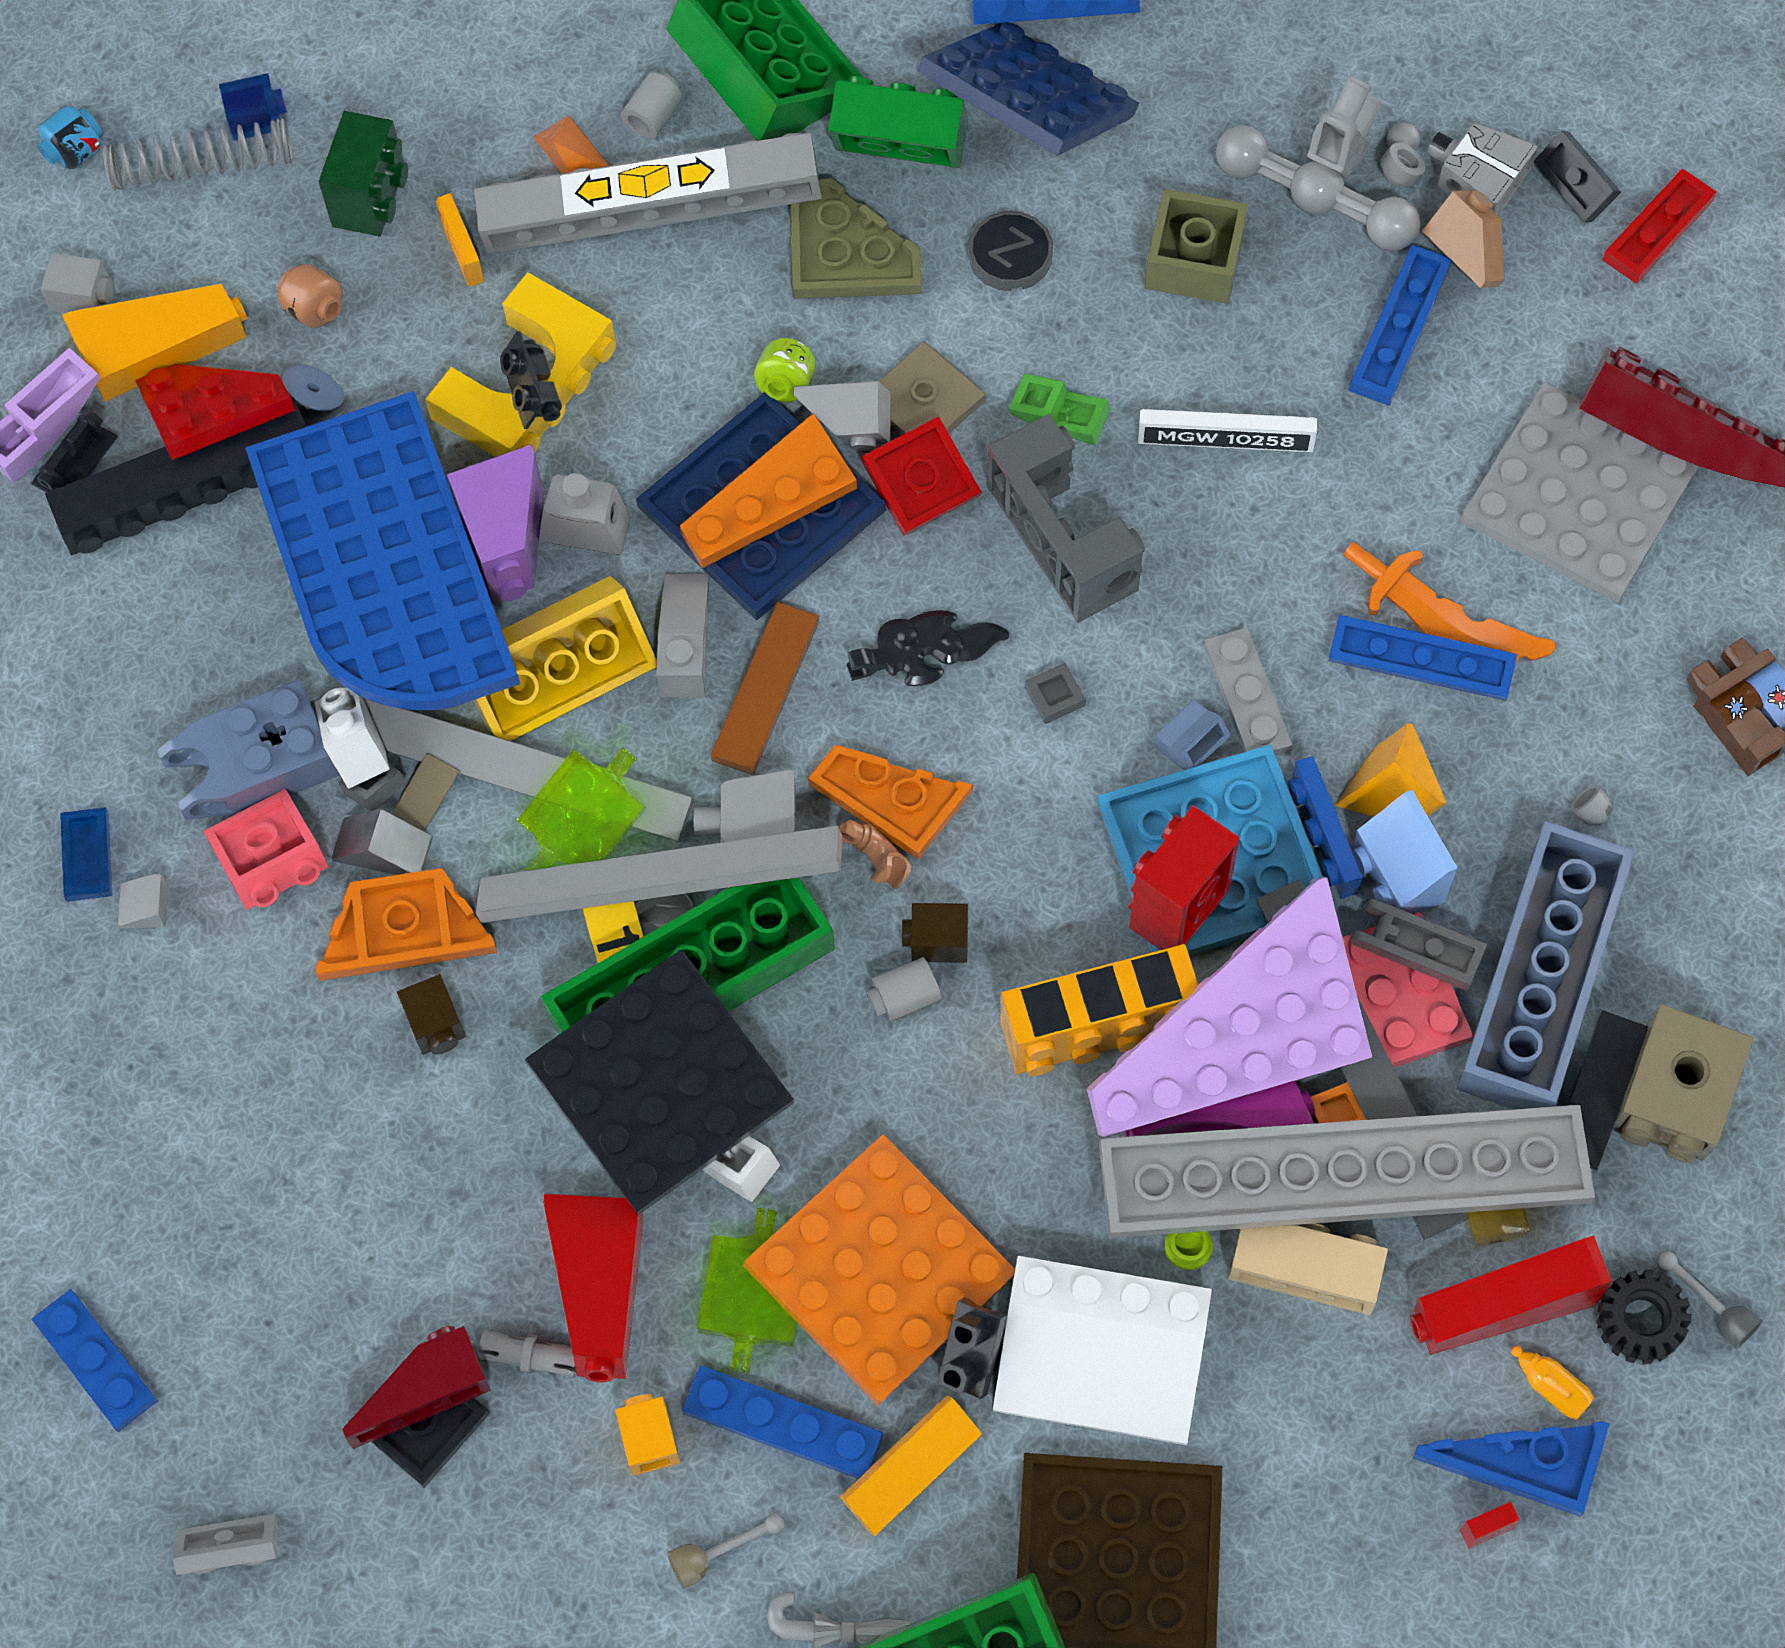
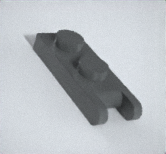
(1421, 945)

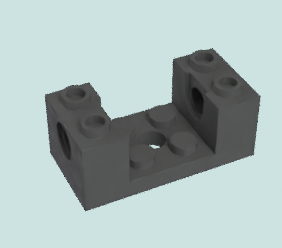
(1085, 571)

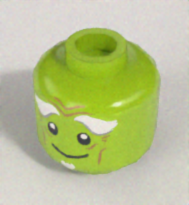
(782, 367)

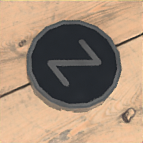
(1010, 250)

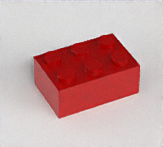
(1182, 879)

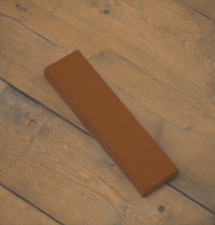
(765, 688)

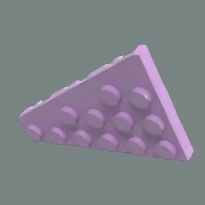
(1258, 1022)

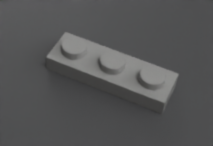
(1247, 692)

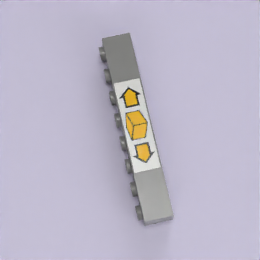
(647, 193)

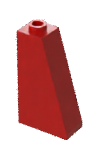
(597, 1273)
(1512, 1297)

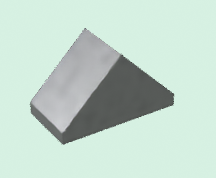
(381, 843)

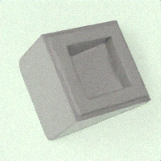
(143, 902)

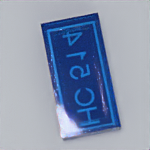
(86, 854)

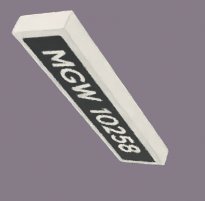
(1227, 430)

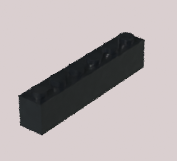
(158, 488)

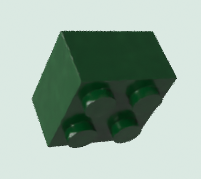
(363, 174)

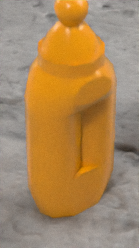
(1554, 1383)

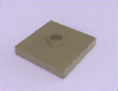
(929, 387)

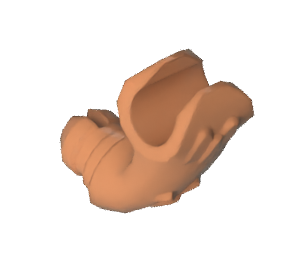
(887, 860)

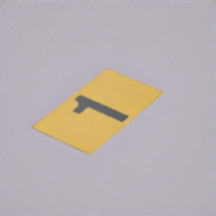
(612, 927)

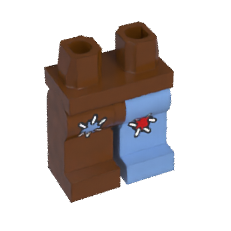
(1744, 705)

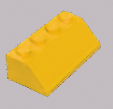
(568, 658)

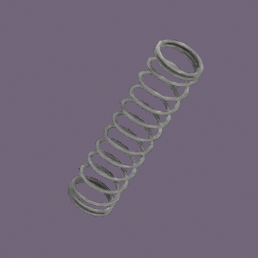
(278, 130)

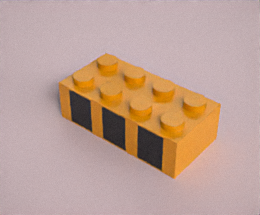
(1093, 1009)

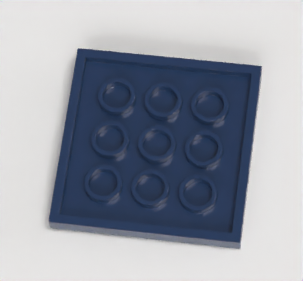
(1029, 87)
(781, 560)

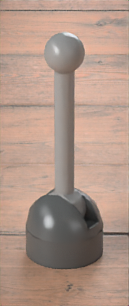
(1736, 1322)

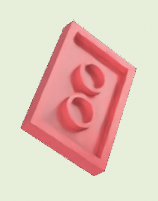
(1406, 1007)

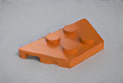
(402, 925)

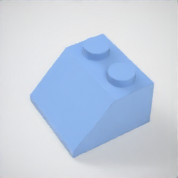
(1405, 857)

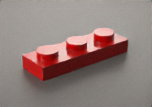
(1659, 226)

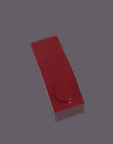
(426, 1383)

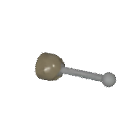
(691, 1561)

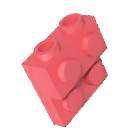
(266, 850)

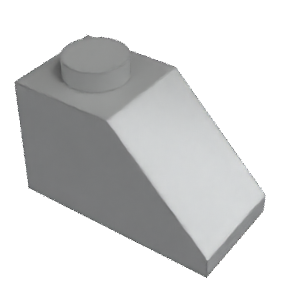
(852, 411)

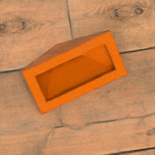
(569, 147)

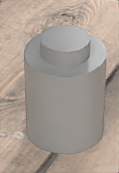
(652, 104)
(903, 990)

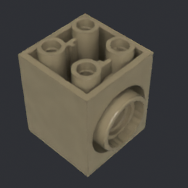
(1678, 1114)

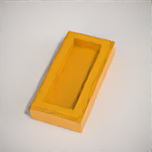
(459, 240)

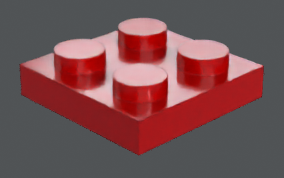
(921, 476)

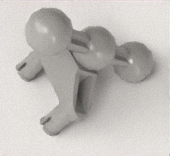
(1334, 154)

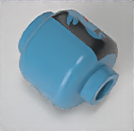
(69, 137)

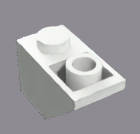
(350, 736)

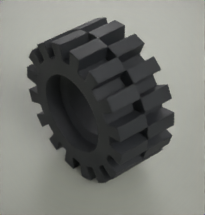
(1659, 1293)

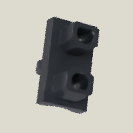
(972, 1349)

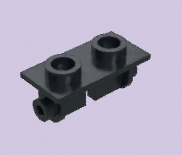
(523, 365)
(76, 454)

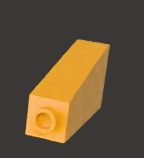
(154, 332)

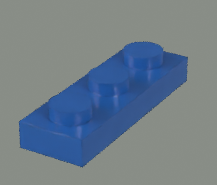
(1324, 828)
(94, 1360)

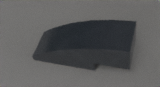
(1605, 1078)

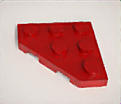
(209, 404)

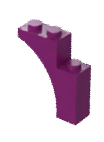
(1265, 1108)

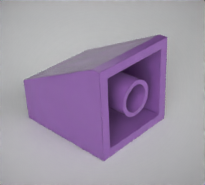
(502, 519)

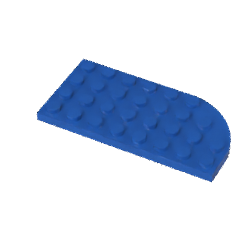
(382, 559)

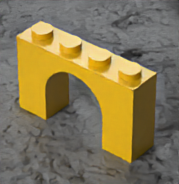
(561, 324)

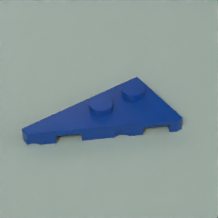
(1542, 1465)

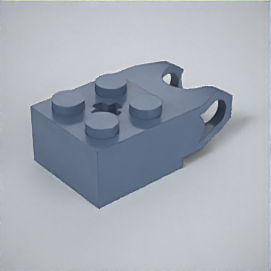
(242, 754)

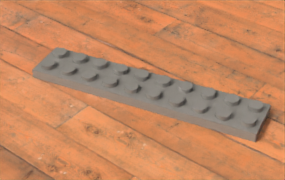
(1345, 1171)

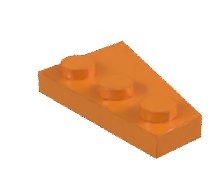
(900, 802)

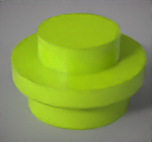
(1189, 1250)

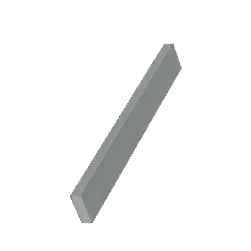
(511, 764)
(660, 874)

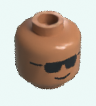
(310, 295)

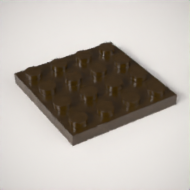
(1123, 1549)

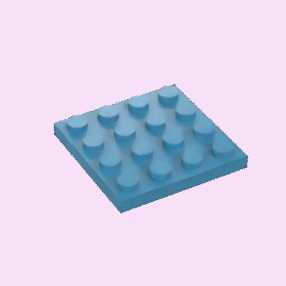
(1245, 797)

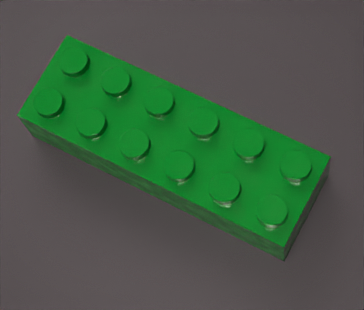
(734, 940)

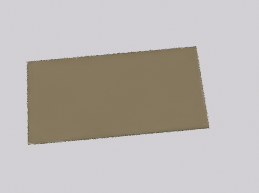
(425, 792)

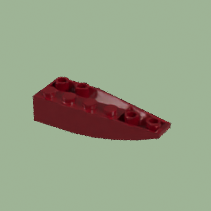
(1680, 422)

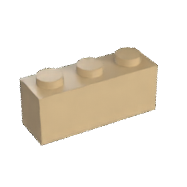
(1311, 1264)

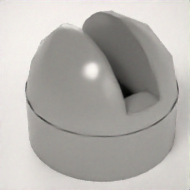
(1592, 806)

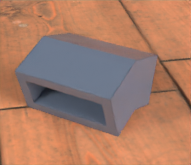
(1191, 735)

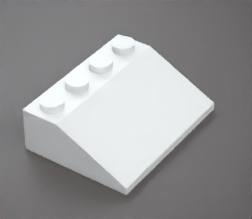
(1102, 1350)

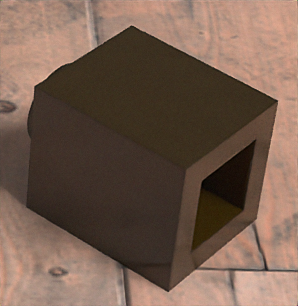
(937, 932)
(432, 1015)

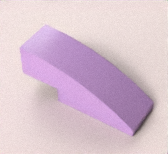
(43, 412)

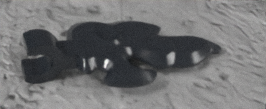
(907, 642)

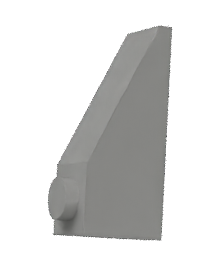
(683, 636)

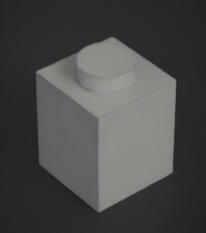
(75, 283)

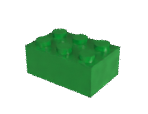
(898, 122)

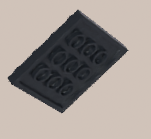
(659, 1081)

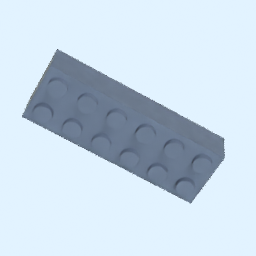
(1546, 969)

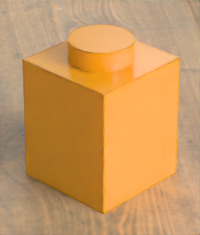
(647, 1434)

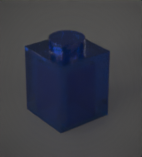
(251, 101)

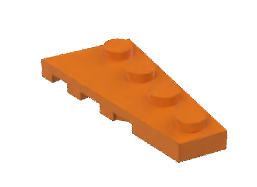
(774, 491)

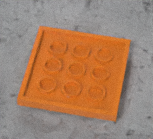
(878, 1268)

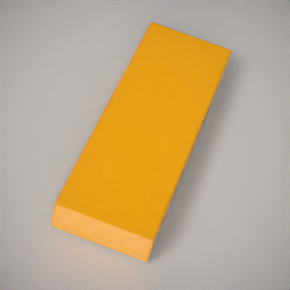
(910, 1465)

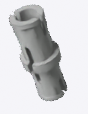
(527, 1353)

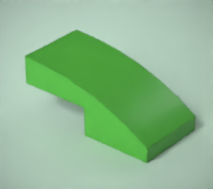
(1079, 413)

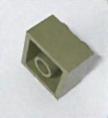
(1196, 246)

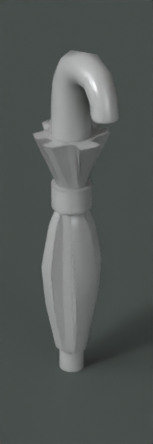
(824, 1630)

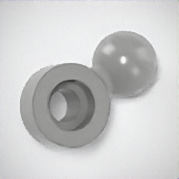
(1401, 161)

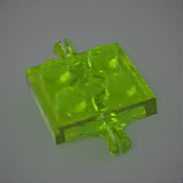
(582, 811)
(736, 1303)

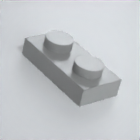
(225, 1544)

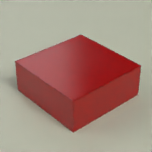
(1489, 1525)

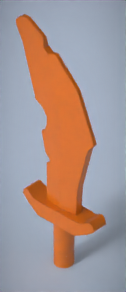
(1442, 615)

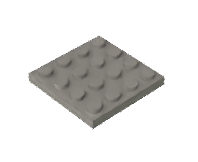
(1578, 494)

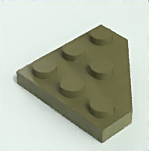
(848, 250)

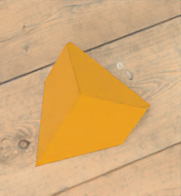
(1390, 771)

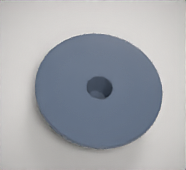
(313, 388)

